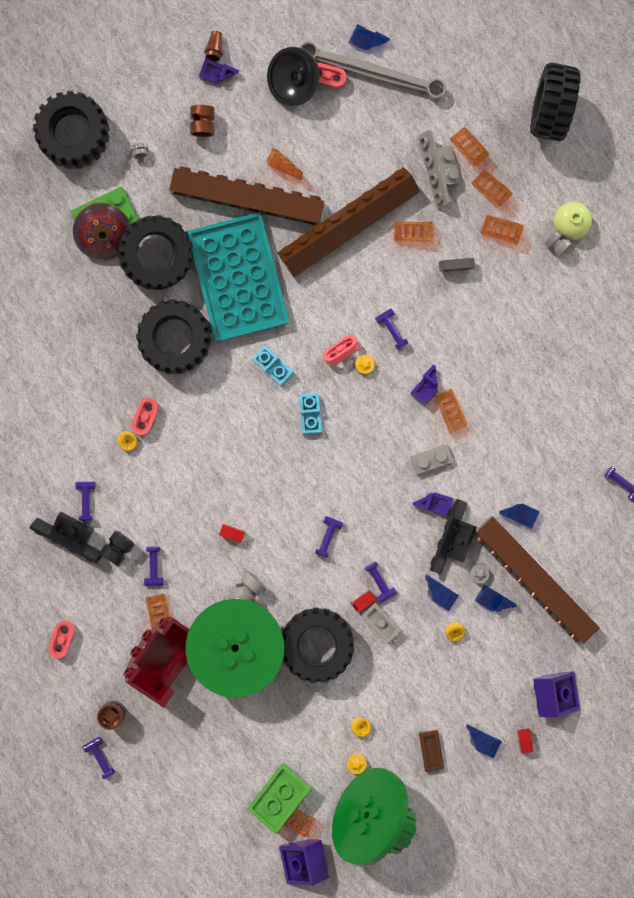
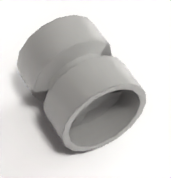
(248, 588)

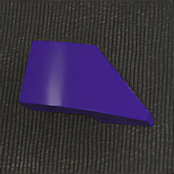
(216, 72)
(426, 387)
(436, 503)

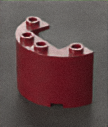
(158, 660)

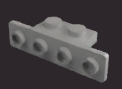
(440, 168)

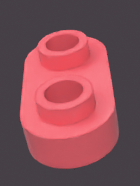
(328, 73)
(341, 350)
(145, 416)
(61, 638)

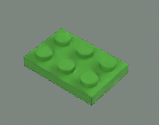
(117, 198)
(279, 798)

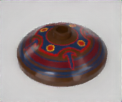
(91, 222)

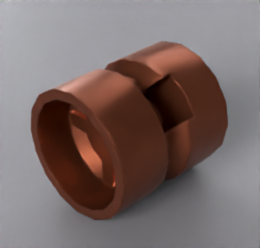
(202, 120)
(111, 715)

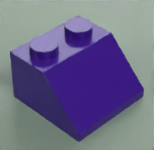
(556, 694)
(304, 862)

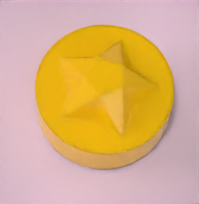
(364, 364)
(127, 441)
(455, 631)
(360, 727)
(356, 763)

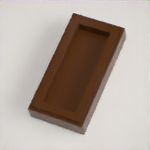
(431, 750)

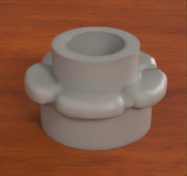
(139, 151)

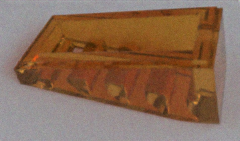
(474, 142)
(280, 162)
(487, 193)
(512, 225)
(397, 231)
(455, 426)
(149, 600)
(304, 816)

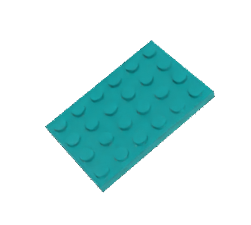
(238, 277)

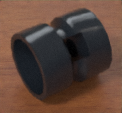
(117, 548)

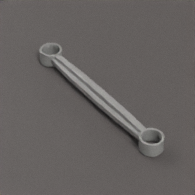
(375, 71)

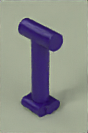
(385, 317)
(621, 481)
(85, 486)
(332, 524)
(153, 580)
(386, 594)
(93, 746)

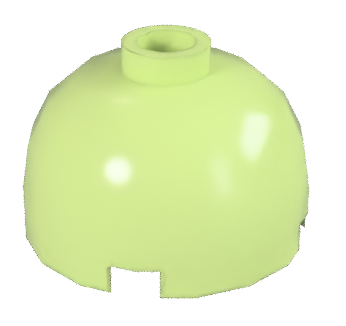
(572, 220)

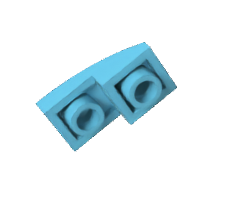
(273, 366)
(310, 414)

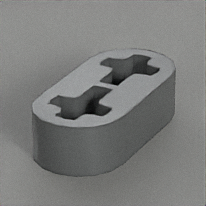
(456, 264)

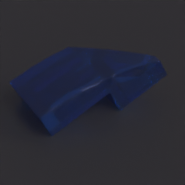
(367, 39)
(522, 514)
(440, 594)
(493, 600)
(483, 742)

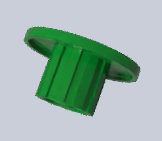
(228, 669)
(372, 818)

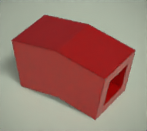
(231, 533)
(363, 601)
(525, 740)

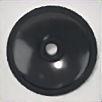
(283, 76)

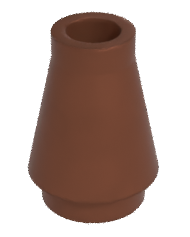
(214, 47)

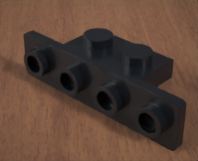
(69, 534)
(455, 539)

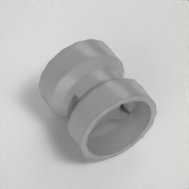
(558, 243)

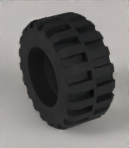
(555, 101)
(56, 110)
(181, 252)
(155, 318)
(336, 663)

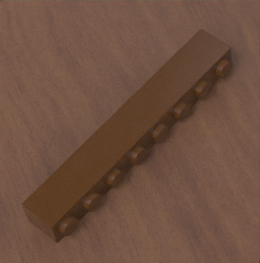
(246, 196)
(348, 221)
(540, 583)

